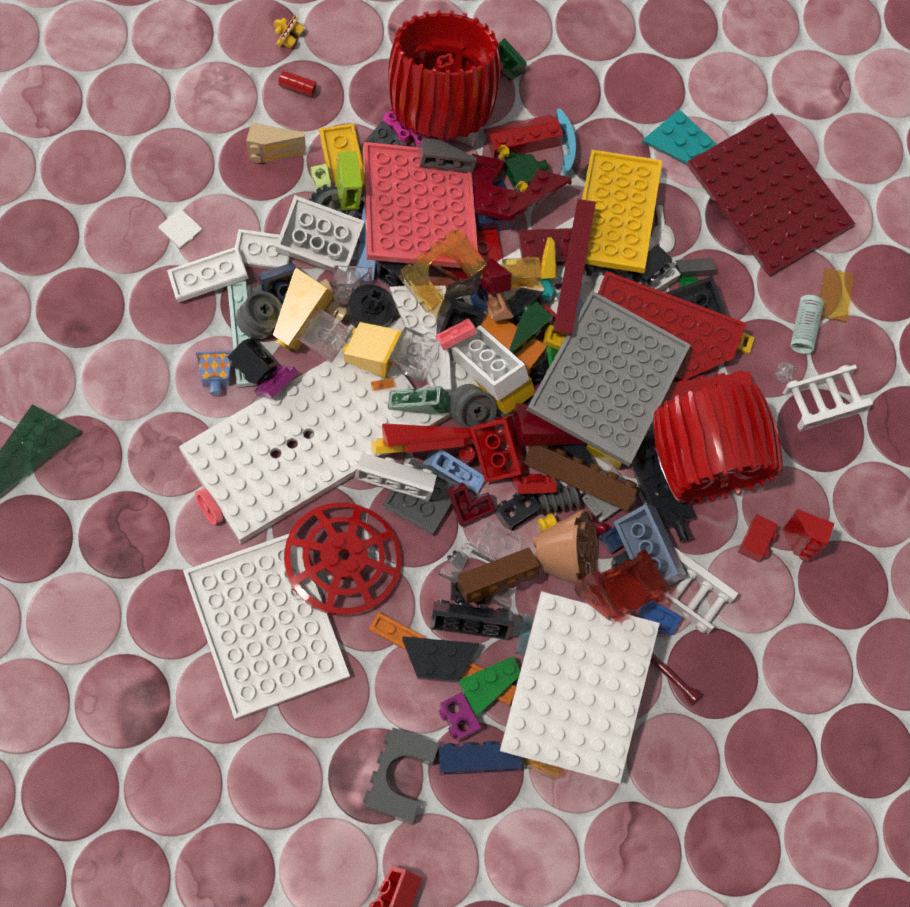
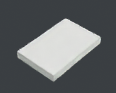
(259, 249)

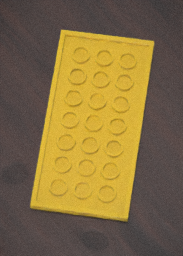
(624, 209)

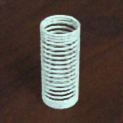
(812, 308)

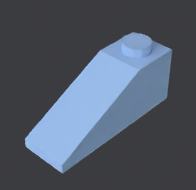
(454, 469)

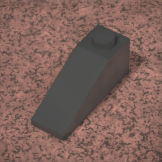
(441, 155)

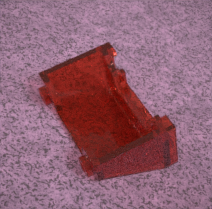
(623, 587)

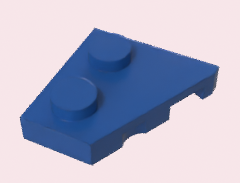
(658, 613)

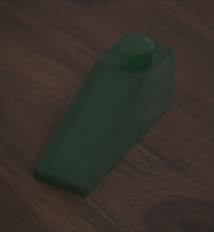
(420, 400)

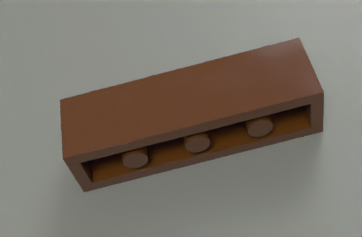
(498, 575)

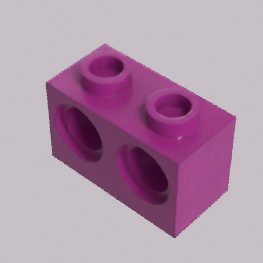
(464, 715)

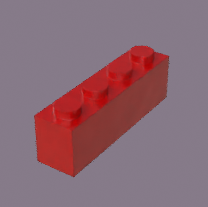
(397, 889)

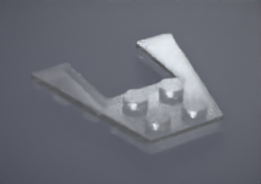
(489, 543)

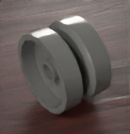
(258, 315)
(471, 406)

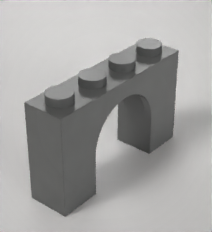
(399, 746)

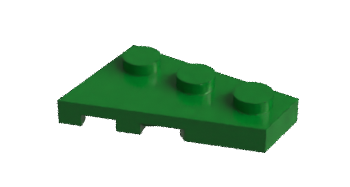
(486, 685)

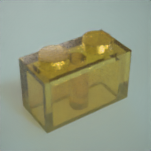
(524, 271)

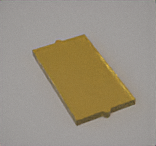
(836, 294)

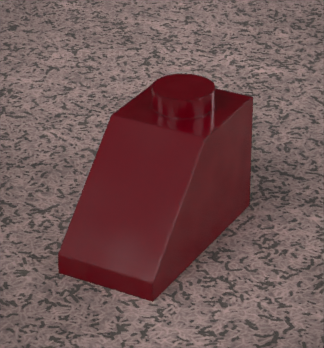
(495, 278)

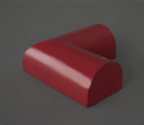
(469, 509)

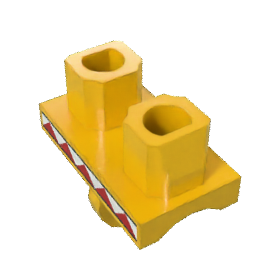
(281, 26)

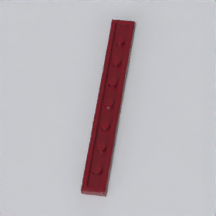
(574, 267)

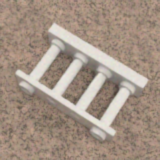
(825, 415)
(708, 583)

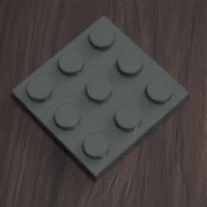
(418, 512)

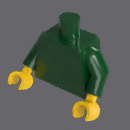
(520, 167)

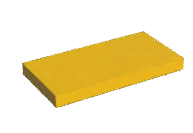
(336, 140)

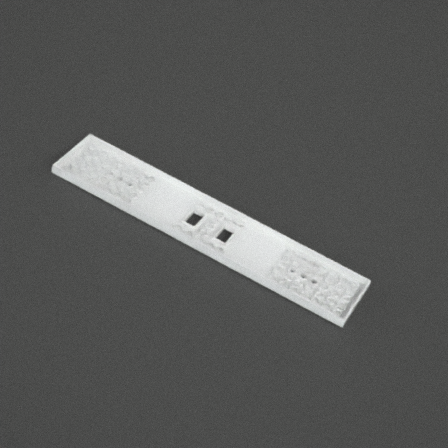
(342, 413)

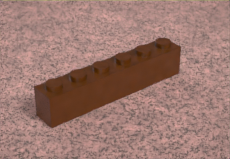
(583, 476)

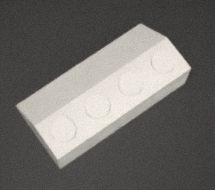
(395, 476)

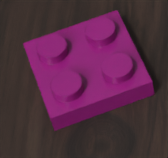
(276, 381)

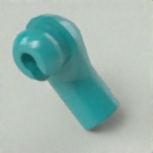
(548, 291)

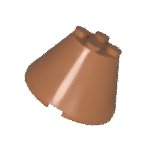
(568, 548)

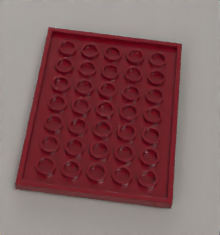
(770, 194)

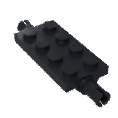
(658, 494)

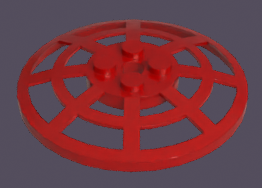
(341, 568)

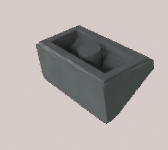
(695, 267)

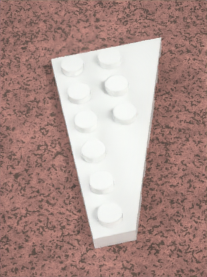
(416, 318)

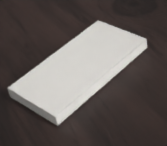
(207, 274)

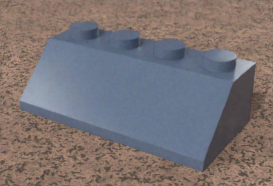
(645, 530)

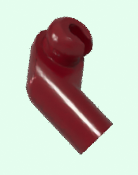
(601, 528)

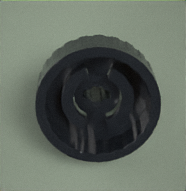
(370, 300)

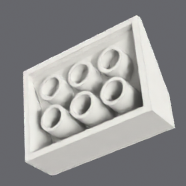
(318, 235)

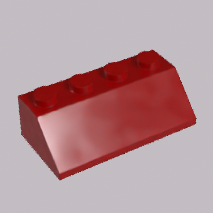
(525, 135)

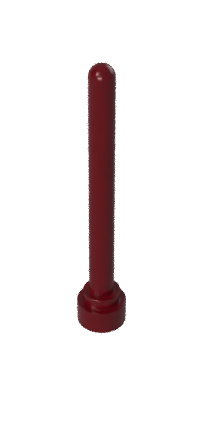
(689, 693)

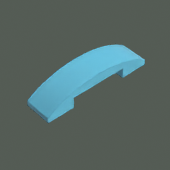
(567, 129)

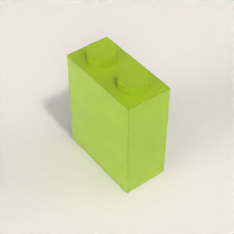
(348, 180)

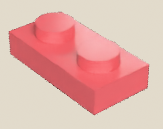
(456, 334)

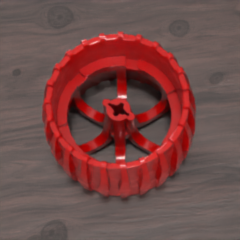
(444, 74)
(717, 442)

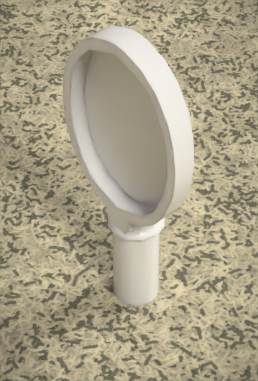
(662, 233)

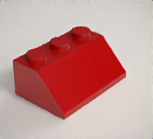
(498, 449)
(807, 534)

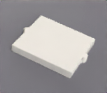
(180, 228)

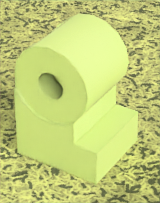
(320, 176)

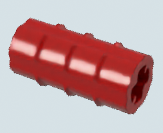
(297, 83)

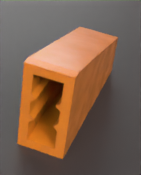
(504, 332)

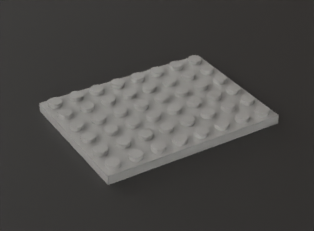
(609, 378)

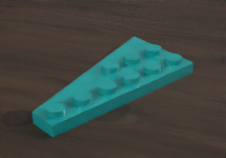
(679, 138)

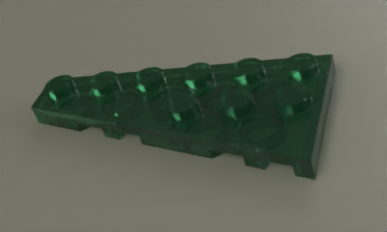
(32, 445)

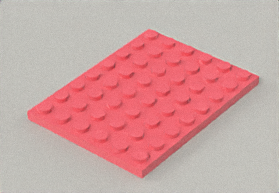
(413, 205)

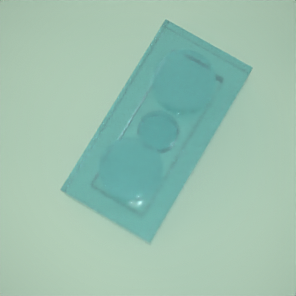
(524, 634)

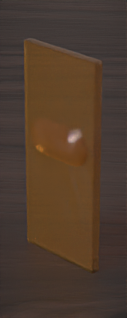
(382, 384)

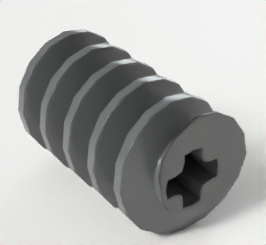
(559, 498)

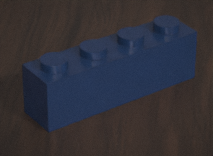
(476, 759)

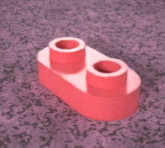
(209, 506)

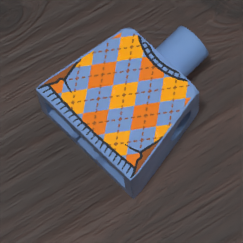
(214, 370)

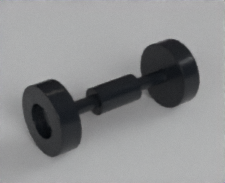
(592, 267)

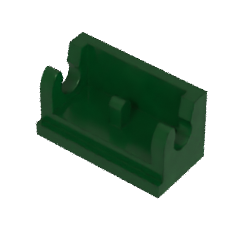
(512, 61)

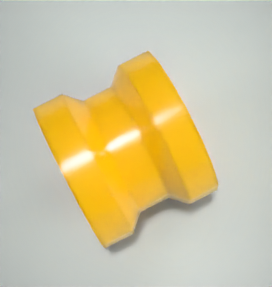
(544, 523)

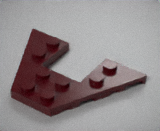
(508, 203)

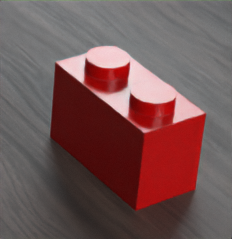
(757, 538)

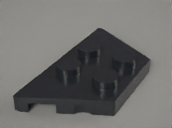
(439, 658)

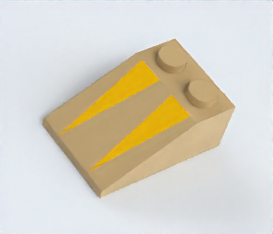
(273, 143)

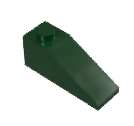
(532, 323)

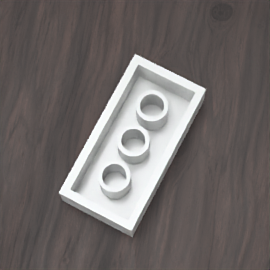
(490, 363)

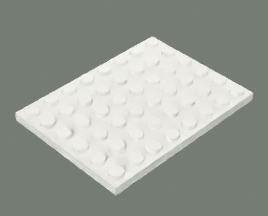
(261, 631)
(579, 688)

